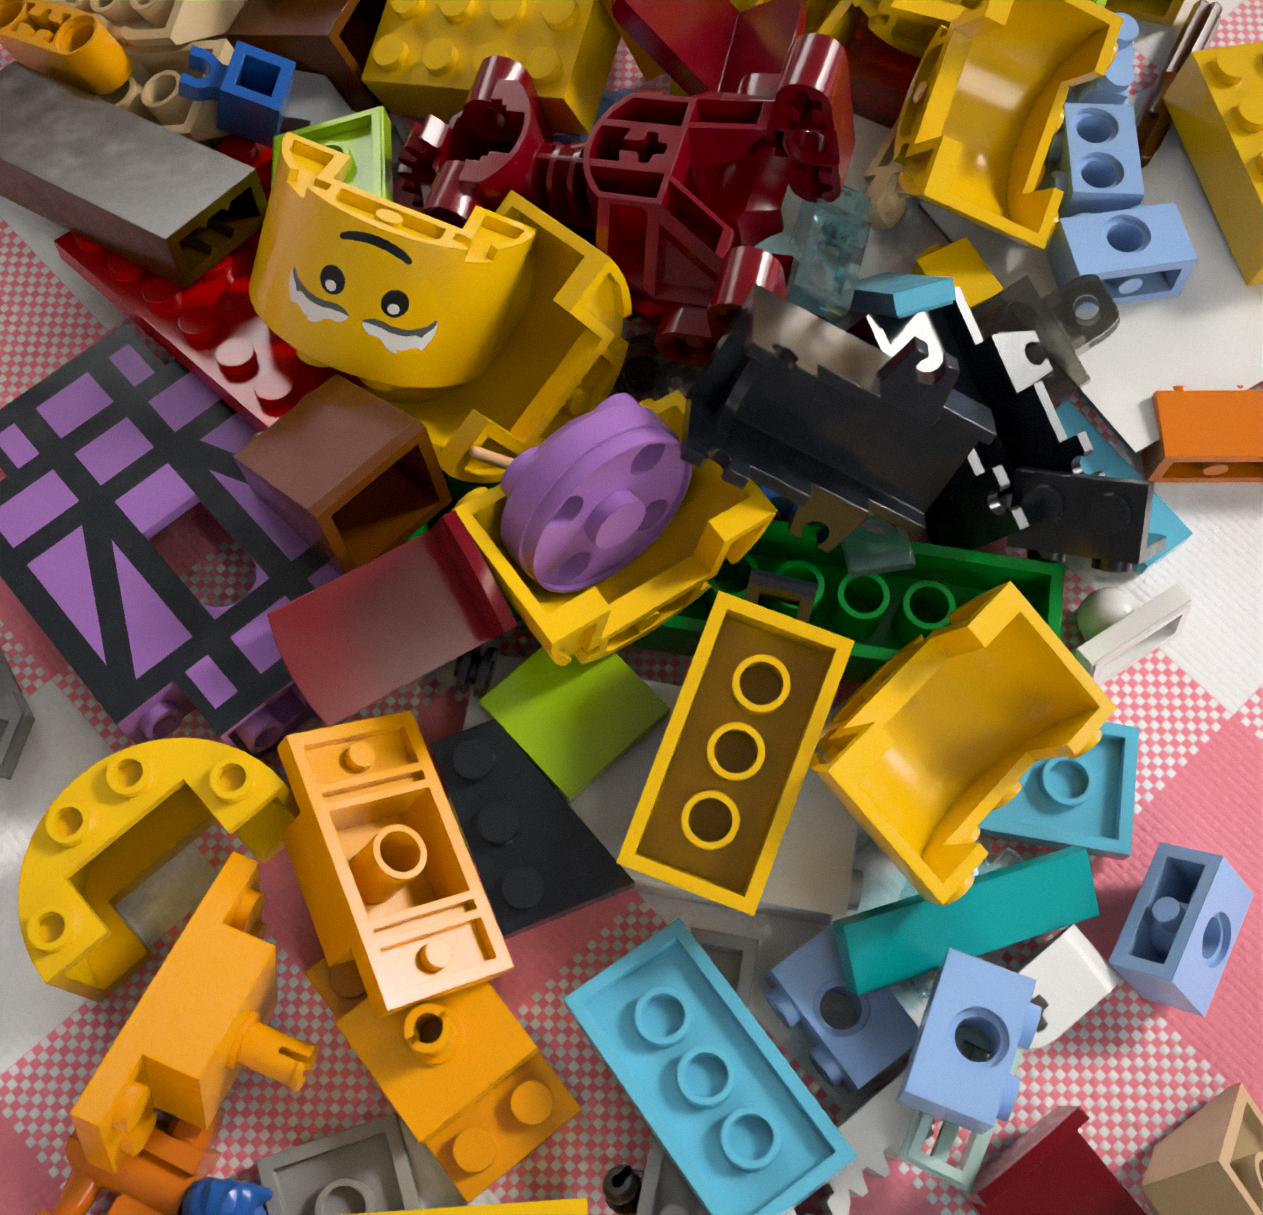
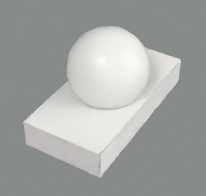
(1123, 632)

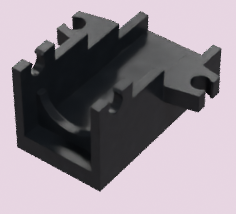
(997, 374)
(829, 419)

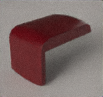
(711, 41)
(390, 621)
(1050, 1174)

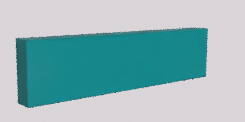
(996, 911)

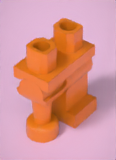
(144, 1183)

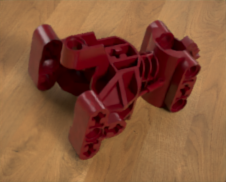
(660, 184)

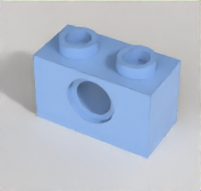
(1132, 250)
(1182, 928)
(879, 1026)
(938, 1075)

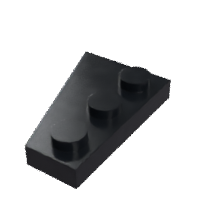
(521, 832)

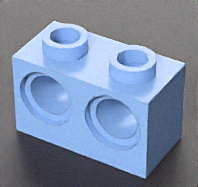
(1096, 159)

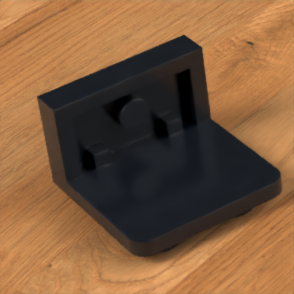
(1085, 518)

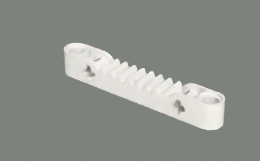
(1068, 984)

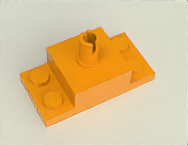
(387, 863)
(194, 1027)
(454, 1074)

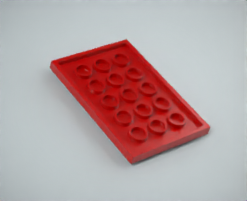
(212, 320)

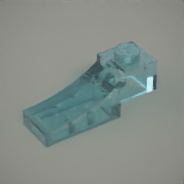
(828, 253)

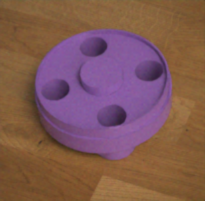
(593, 495)

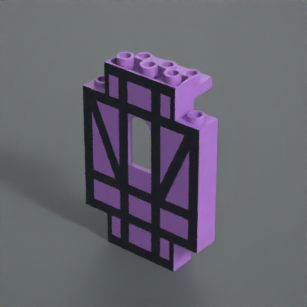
(93, 473)

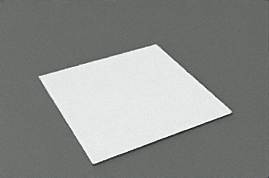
(1191, 340)

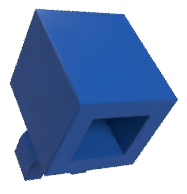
(249, 90)

